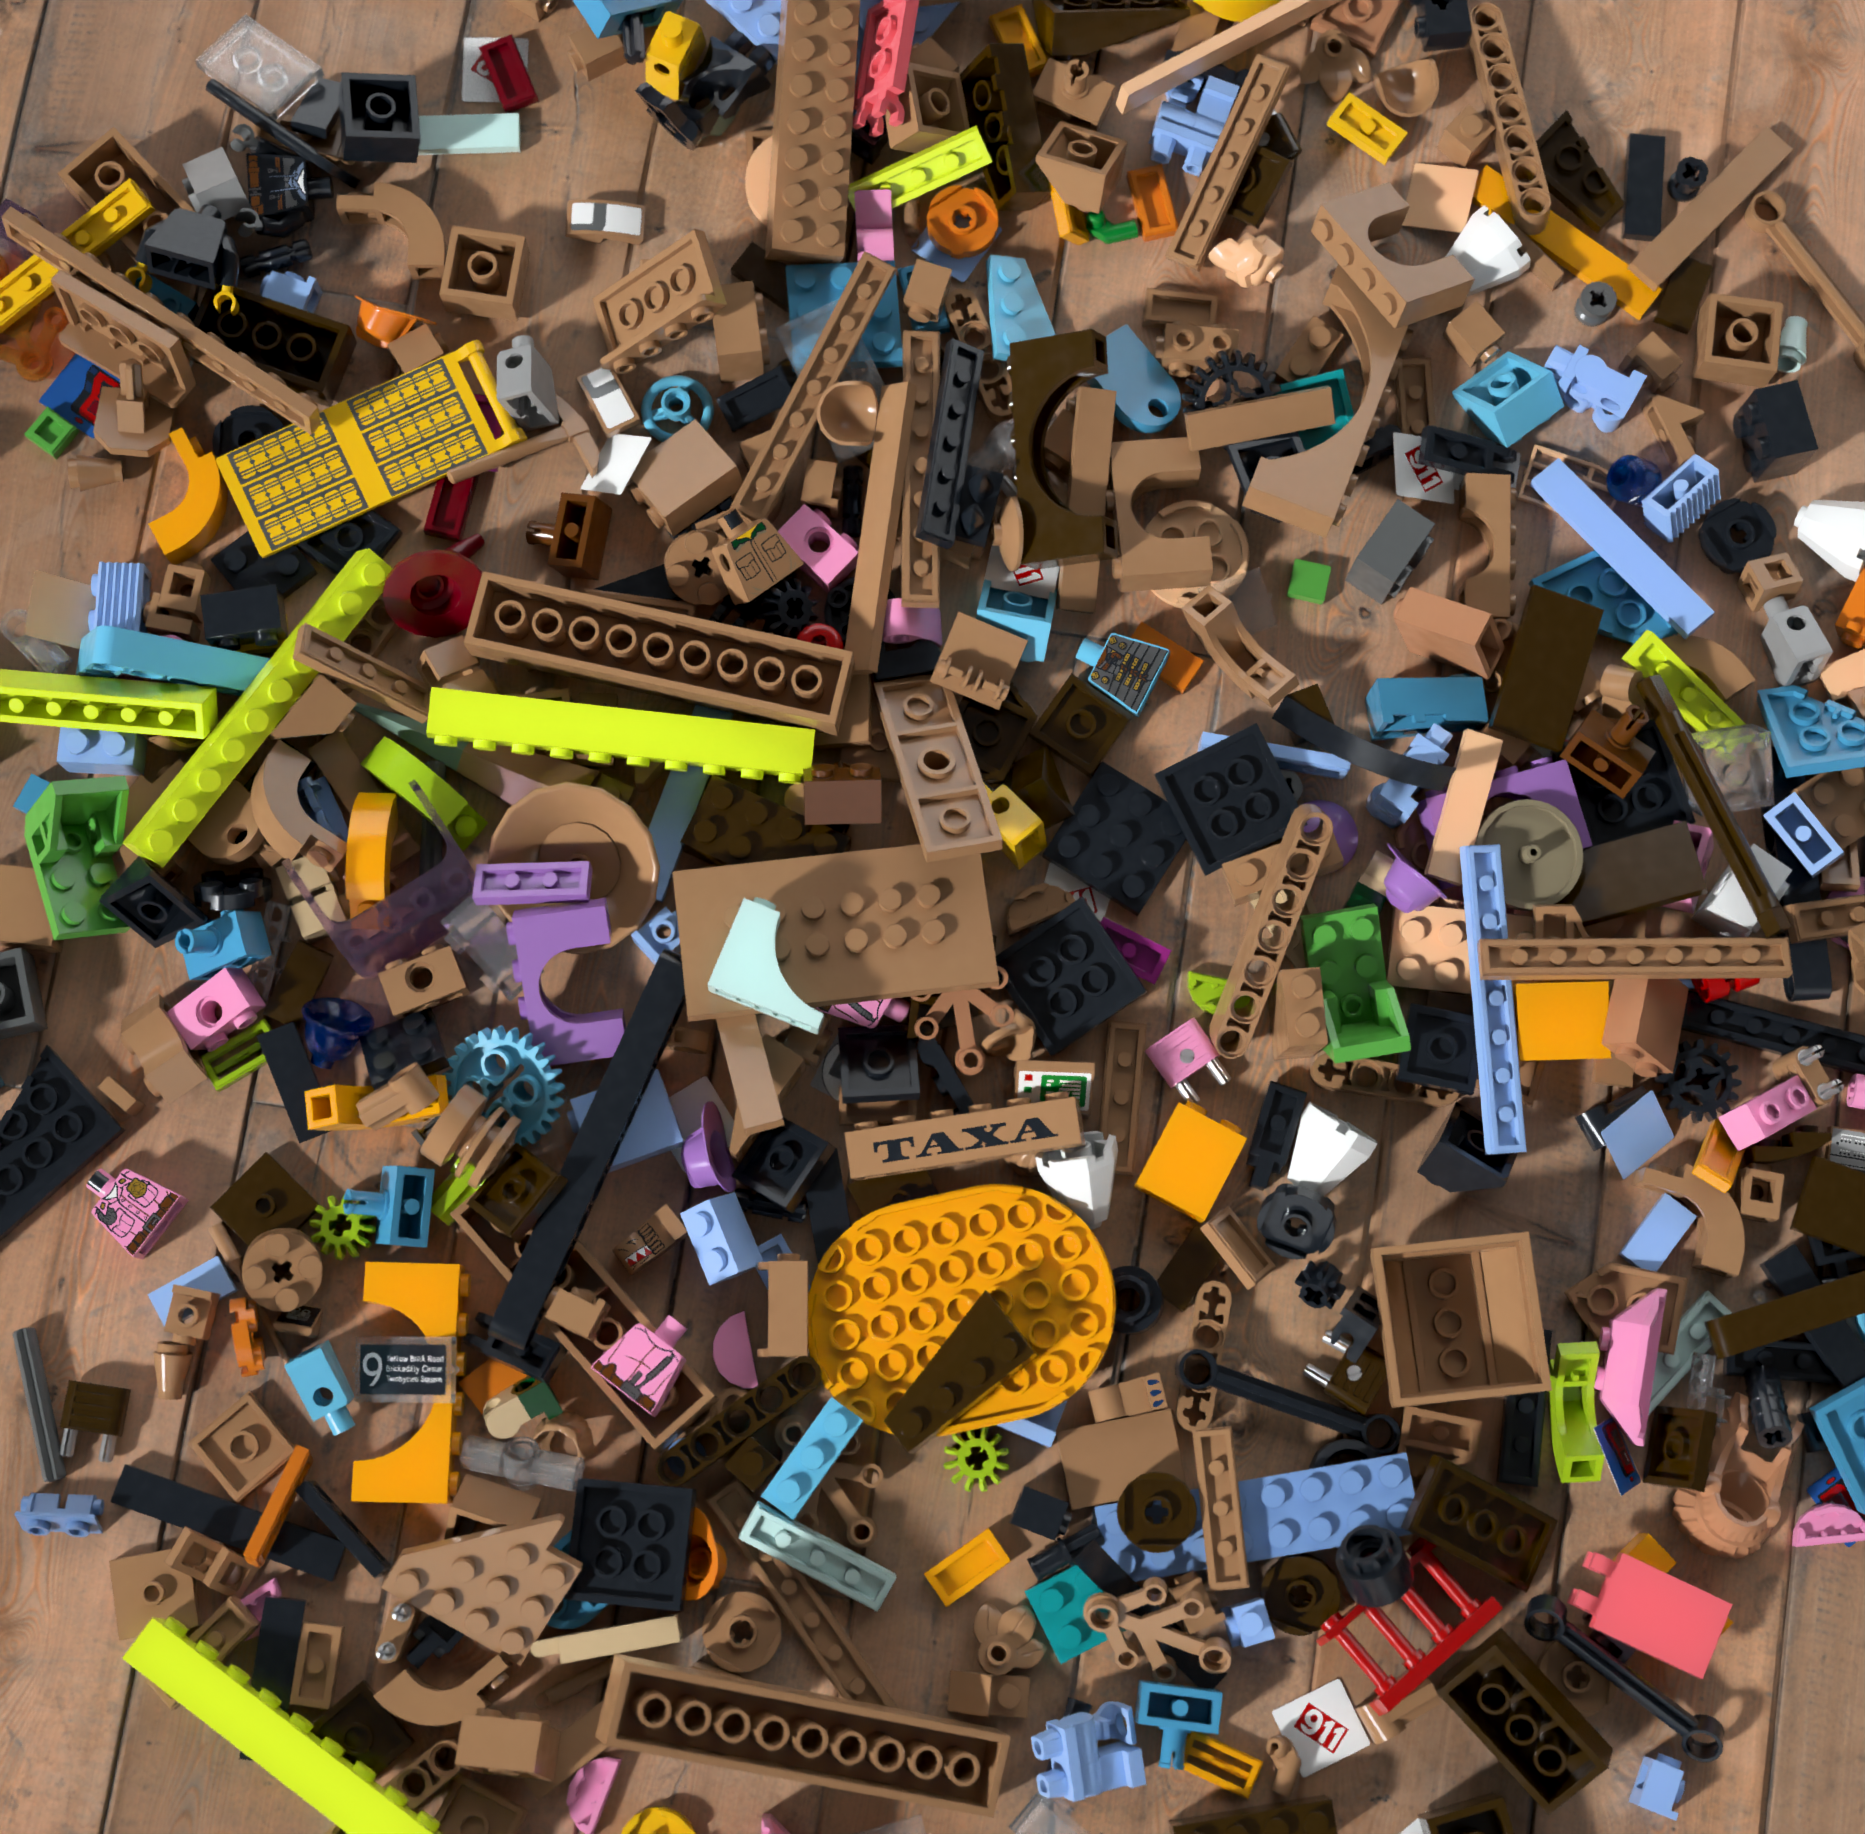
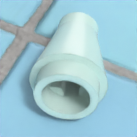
(1792, 345)

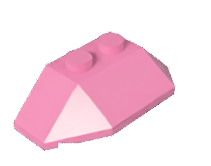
(1630, 1363)

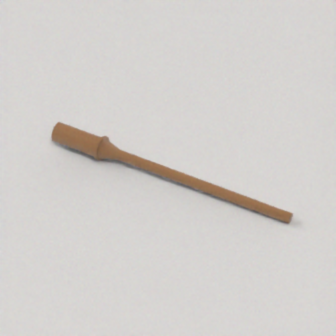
(234, 1262)

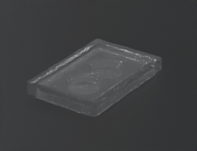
(259, 67)

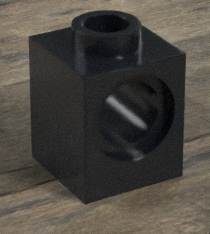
(1041, 1513)

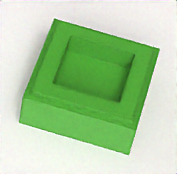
(52, 432)
(1308, 581)

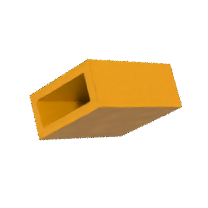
(1561, 1020)
(1191, 1161)

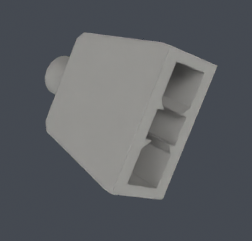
(526, 385)
(1794, 643)

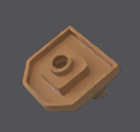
(130, 419)

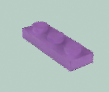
(532, 883)

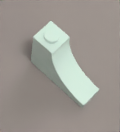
(750, 971)

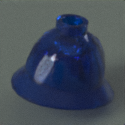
(334, 1028)

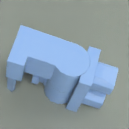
(1188, 131)
(1589, 383)
(1392, 800)
(1078, 1763)

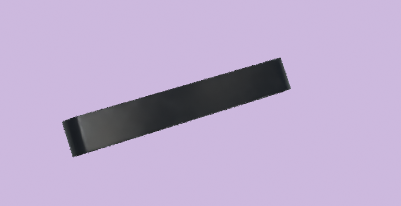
(1809, 959)

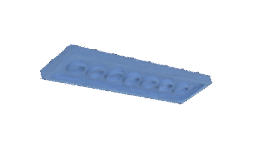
(1281, 1515)

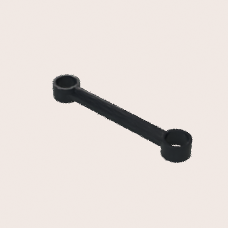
(1287, 1401)
(1625, 1678)

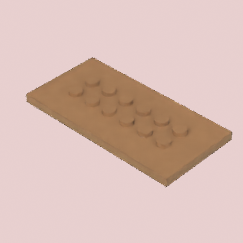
(847, 928)

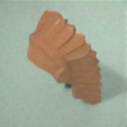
(1739, 1492)

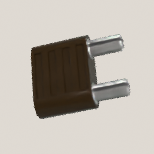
(93, 1410)

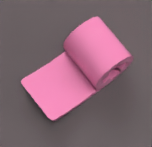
(874, 223)
(910, 624)

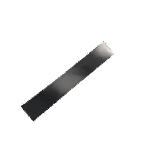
(1360, 751)
(1114, 1580)

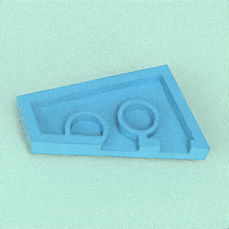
(1013, 305)

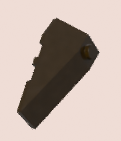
(1091, 25)

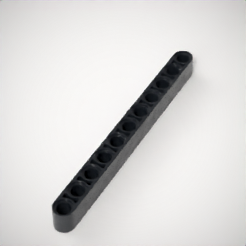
(592, 1154)

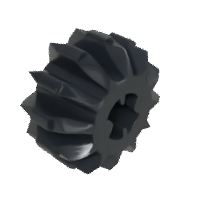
(786, 608)

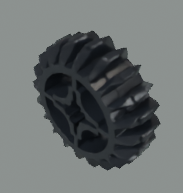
(1226, 382)

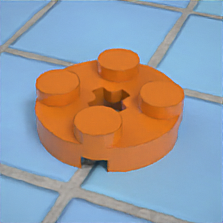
(965, 202)
(248, 1349)

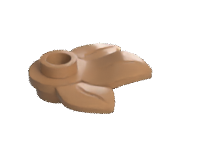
(1335, 70)
(1011, 1634)

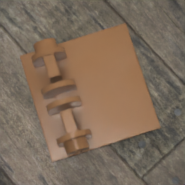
(978, 660)

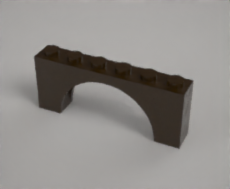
(1041, 378)

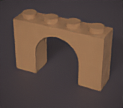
(1397, 290)
(1145, 559)

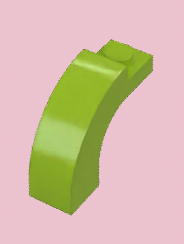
(397, 767)
(1573, 1412)

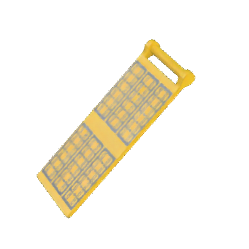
(365, 451)

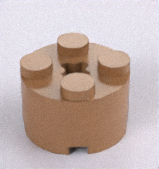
(286, 1291)

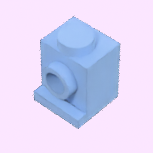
(292, 290)
(647, 938)
(1247, 1623)
(1659, 1785)

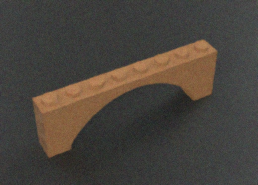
(1311, 484)

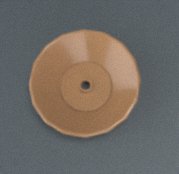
(590, 825)

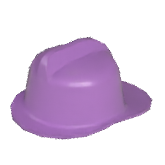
(1407, 886)
(707, 1154)

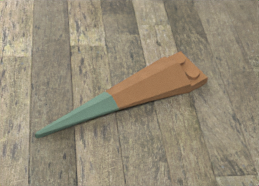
(498, 771)

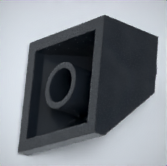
(1247, 454)
(1458, 1155)

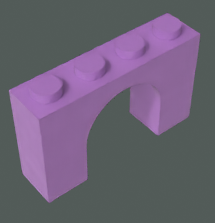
(1543, 782)
(540, 936)

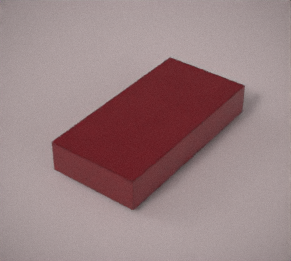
(508, 74)
(450, 508)

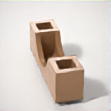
(1487, 507)

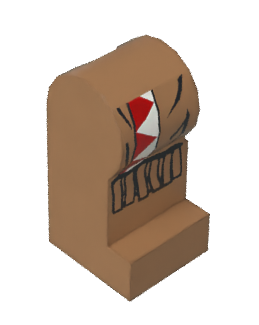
(650, 1240)

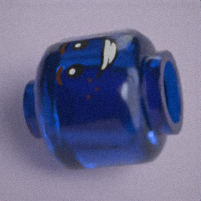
(1632, 479)

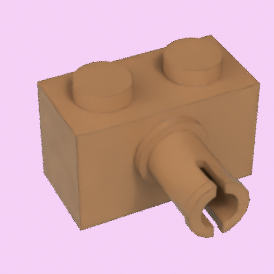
(1072, 94)

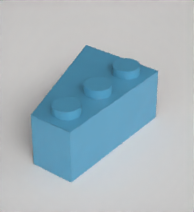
(1414, 704)

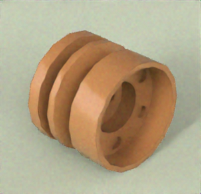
(470, 1136)

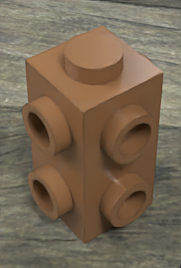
(1187, 346)

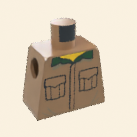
(752, 556)

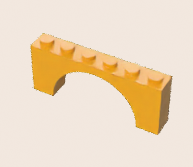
(425, 1464)

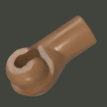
(1287, 1762)

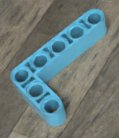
(116, 650)

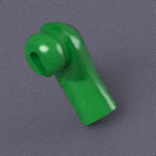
(1107, 231)

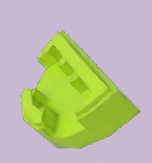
(1207, 991)

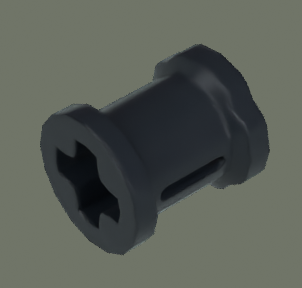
(1688, 181)

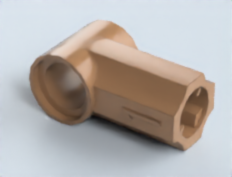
(404, 1093)
(1389, 1725)

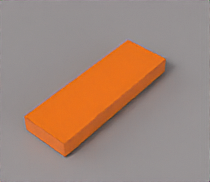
(278, 1506)

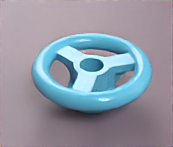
(672, 397)

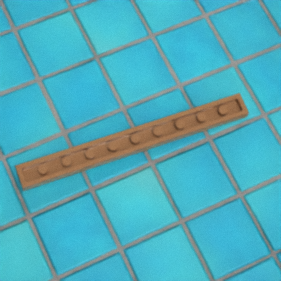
(203, 347)

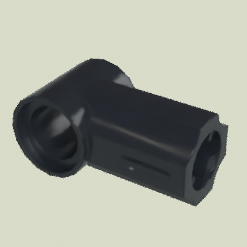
(1601, 1116)

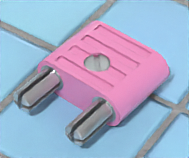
(1183, 1054)

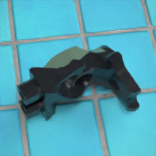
(723, 78)

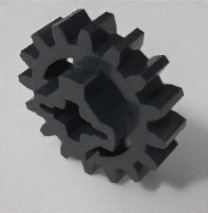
(1701, 1095)

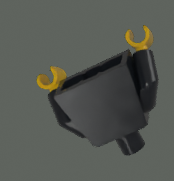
(190, 250)

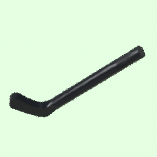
(278, 132)

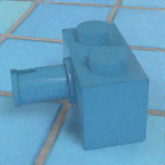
(226, 942)
(400, 1206)
(1177, 1712)

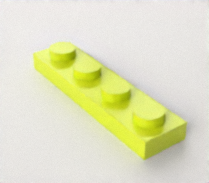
(927, 168)
(1694, 699)

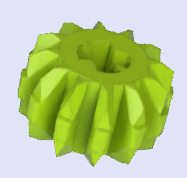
(330, 1235)
(987, 1465)

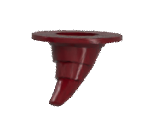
(434, 589)

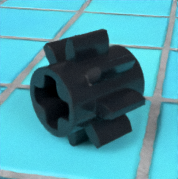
(1320, 1284)

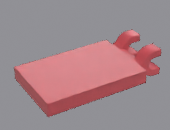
(884, 64)
(1653, 1612)

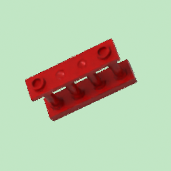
(1418, 1664)

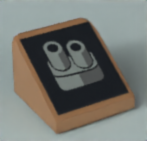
(300, 1321)

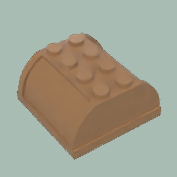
(1460, 1319)

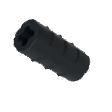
(1768, 1407)

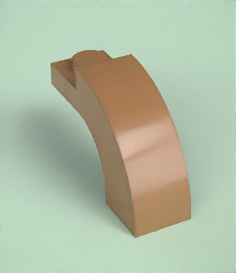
(430, 1705)

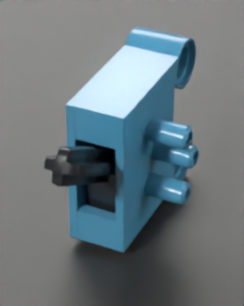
(626, 17)

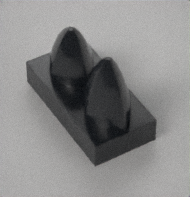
(978, 505)

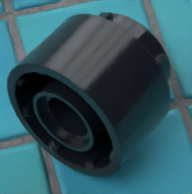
(1150, 1305)
(1374, 1566)

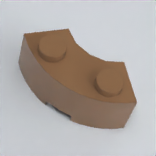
(162, 1051)

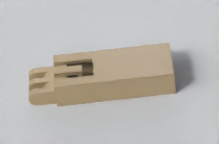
(611, 1639)

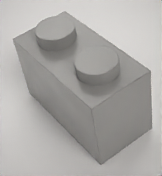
(214, 183)

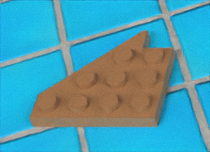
(489, 1583)

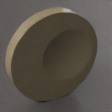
(1537, 852)

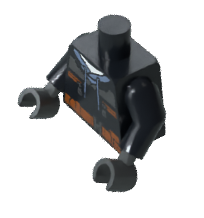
(278, 187)

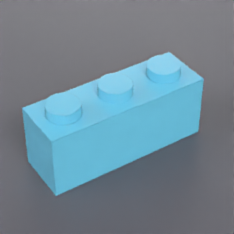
(812, 1458)

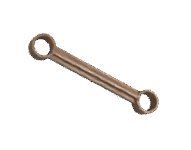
(1809, 270)

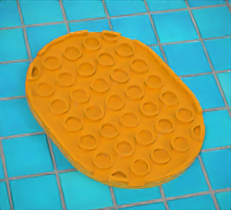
(916, 1269)

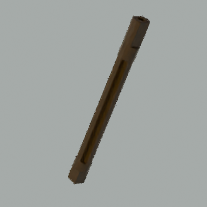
(1713, 806)

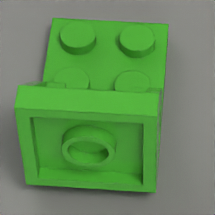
(71, 847)
(1357, 998)

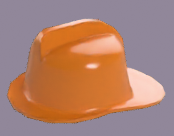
(383, 325)
(706, 1559)

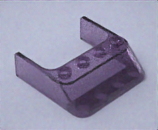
(406, 918)

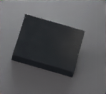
(151, 904)

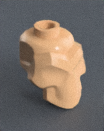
(1249, 259)

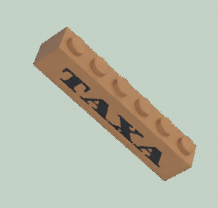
(964, 1138)

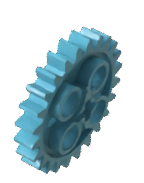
(478, 1063)

